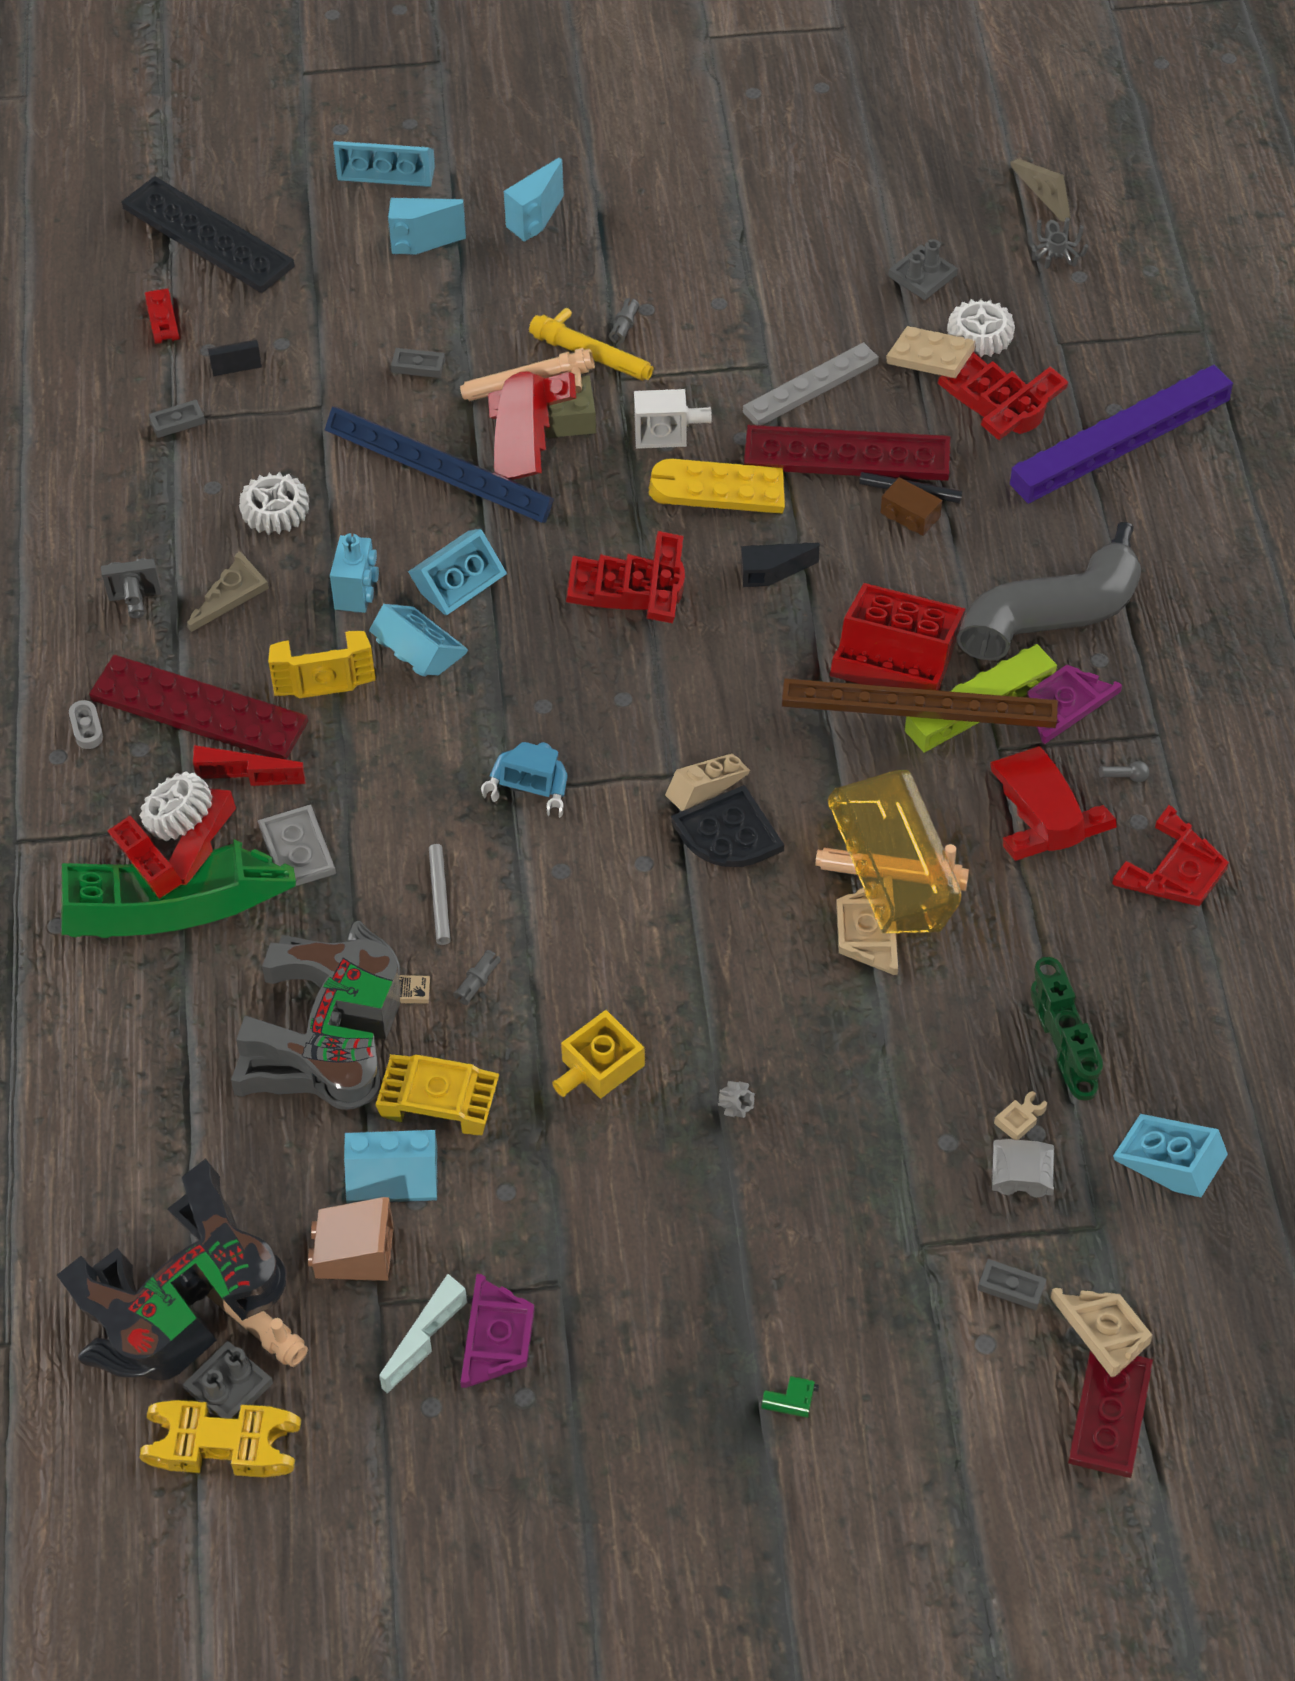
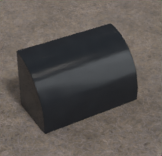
(234, 357)

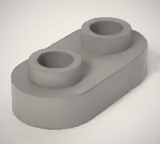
(87, 726)

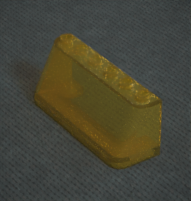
(896, 853)

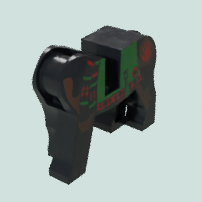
(157, 1328)

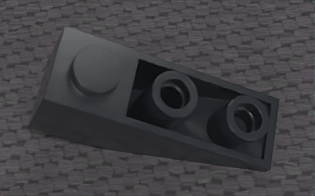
(772, 563)

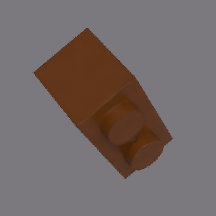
(911, 506)

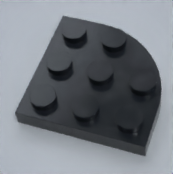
(728, 830)

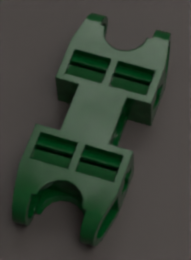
(1071, 1037)

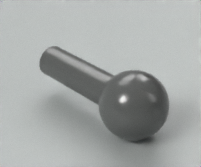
(1137, 771)

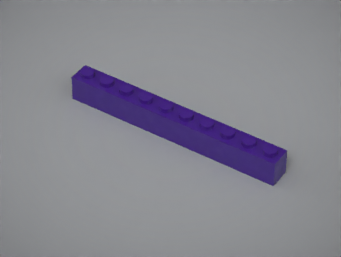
(1120, 433)

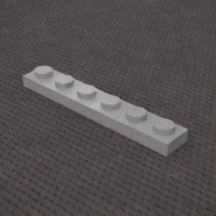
(810, 384)

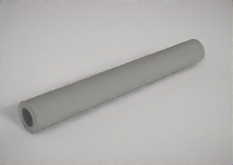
(439, 894)

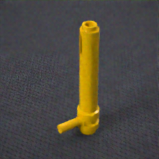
(557, 334)

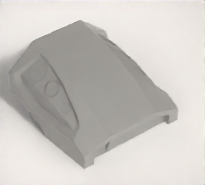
(1022, 1167)

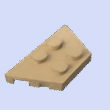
(861, 935)
(1105, 1326)

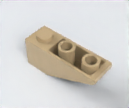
(705, 780)

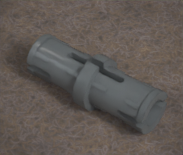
(624, 320)
(477, 977)

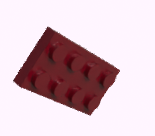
(1110, 1417)

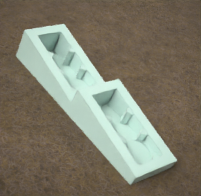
(416, 1345)

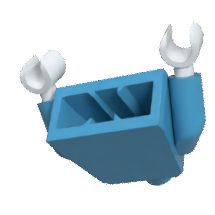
(531, 770)

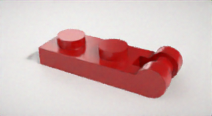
(161, 315)

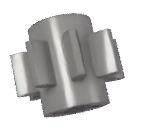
(736, 1099)

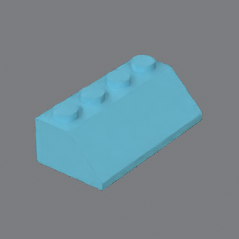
(384, 163)

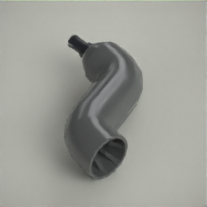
(1052, 601)

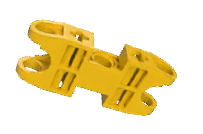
(199, 1436)

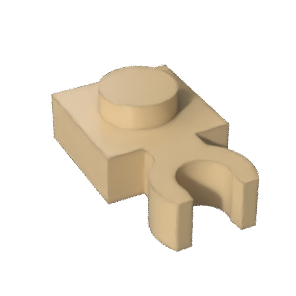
(1018, 1118)

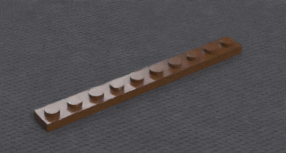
(920, 703)

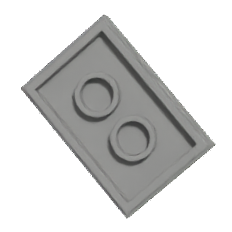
(298, 842)

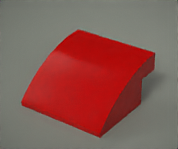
(896, 640)

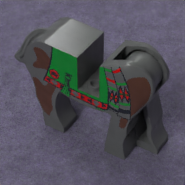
(353, 1006)

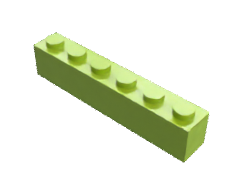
(1005, 679)

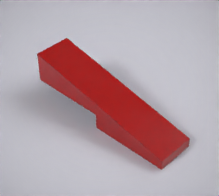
(260, 769)
(195, 845)
(145, 856)

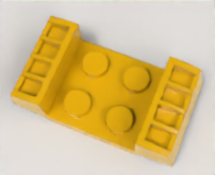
(324, 671)
(437, 1090)

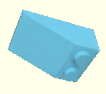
(534, 200)
(425, 224)
(1173, 1153)

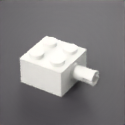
(664, 418)

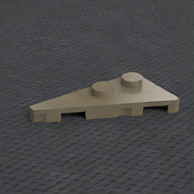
(1047, 186)
(232, 589)

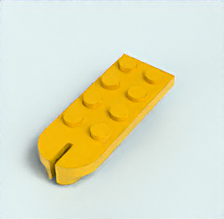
(718, 485)

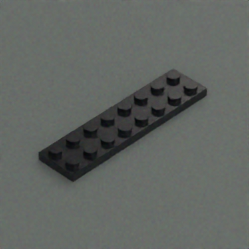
(208, 234)

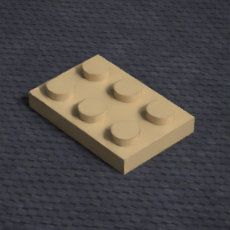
(931, 352)

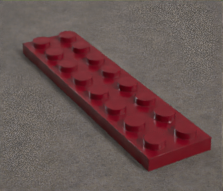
(848, 452)
(199, 707)

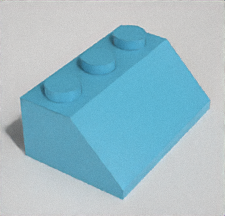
(458, 571)
(416, 639)
(391, 1166)

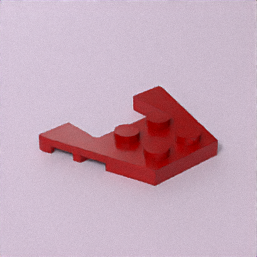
(1186, 871)

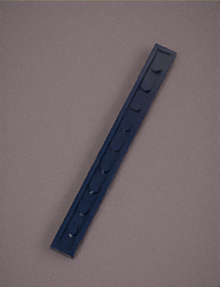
(439, 464)

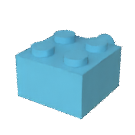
(353, 573)

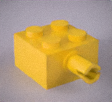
(599, 1056)

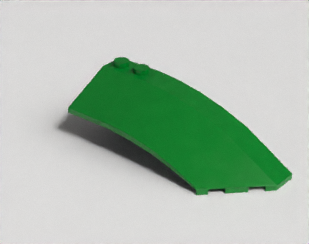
(119, 902)

